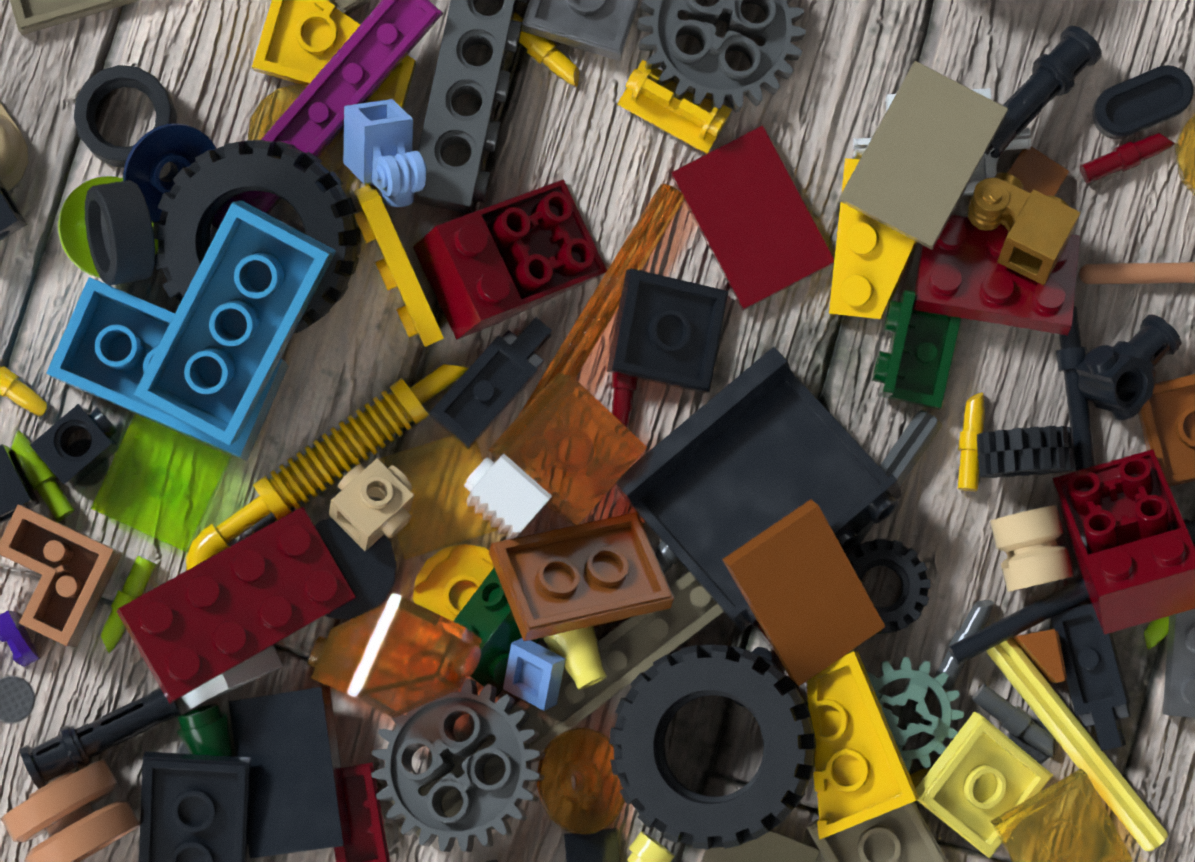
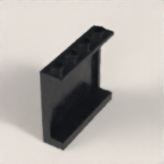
(747, 465)

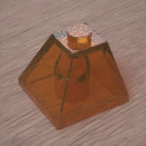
(341, 653)
(413, 659)

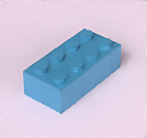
(234, 322)
(110, 349)

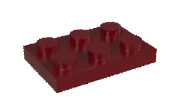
(969, 283)

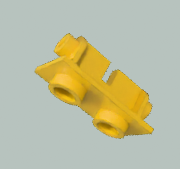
(678, 117)

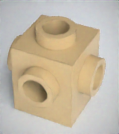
(372, 503)

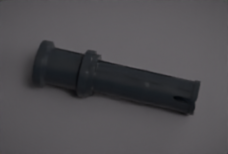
(1050, 77)
(78, 745)

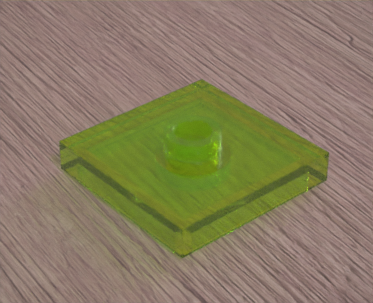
(161, 483)

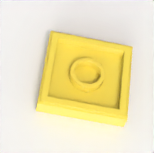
(978, 781)

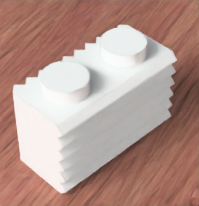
(505, 495)

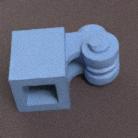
(380, 150)

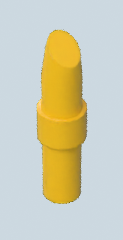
(545, 52)
(20, 393)
(972, 425)

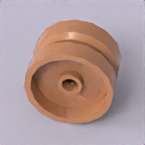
(68, 816)

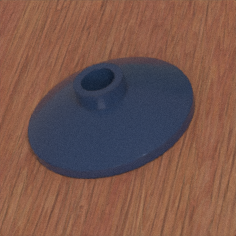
(161, 145)

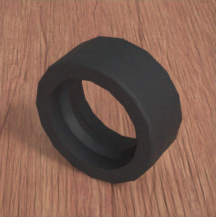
(101, 85)
(119, 232)

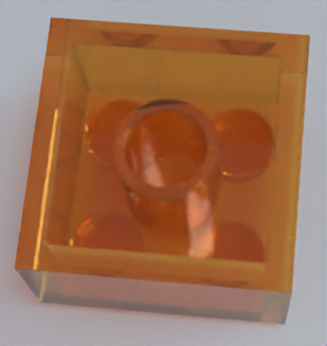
(569, 447)

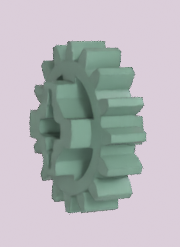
(916, 691)

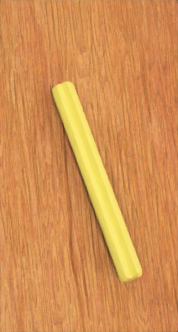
(1078, 744)

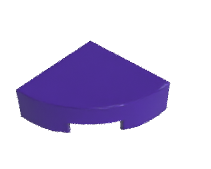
(17, 638)

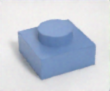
(534, 674)

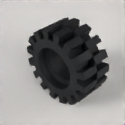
(1025, 451)
(911, 574)

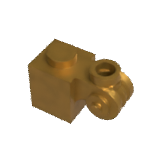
(1035, 222)

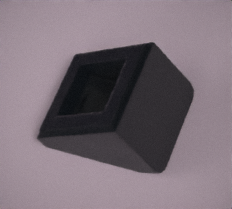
(592, 847)

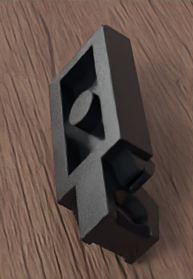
(491, 383)
(1093, 674)

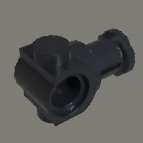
(1124, 375)

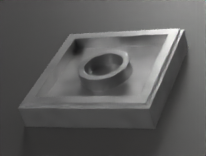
(583, 24)

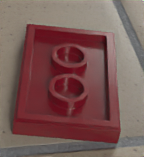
(752, 218)

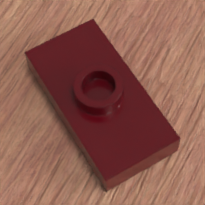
(364, 817)

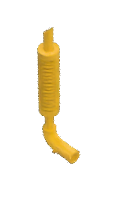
(327, 459)

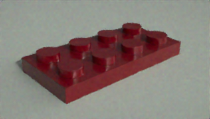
(235, 604)

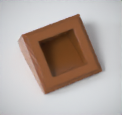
(1038, 172)
(1045, 653)

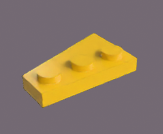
(306, 35)
(395, 266)
(855, 752)

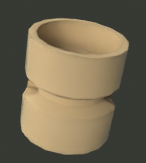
(1031, 548)

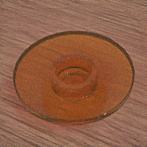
(596, 794)

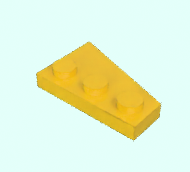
(866, 262)

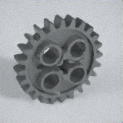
(707, 72)
(484, 805)

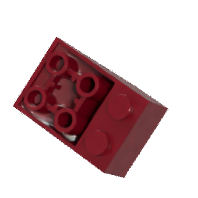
(508, 258)
(1129, 541)

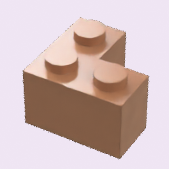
(72, 571)

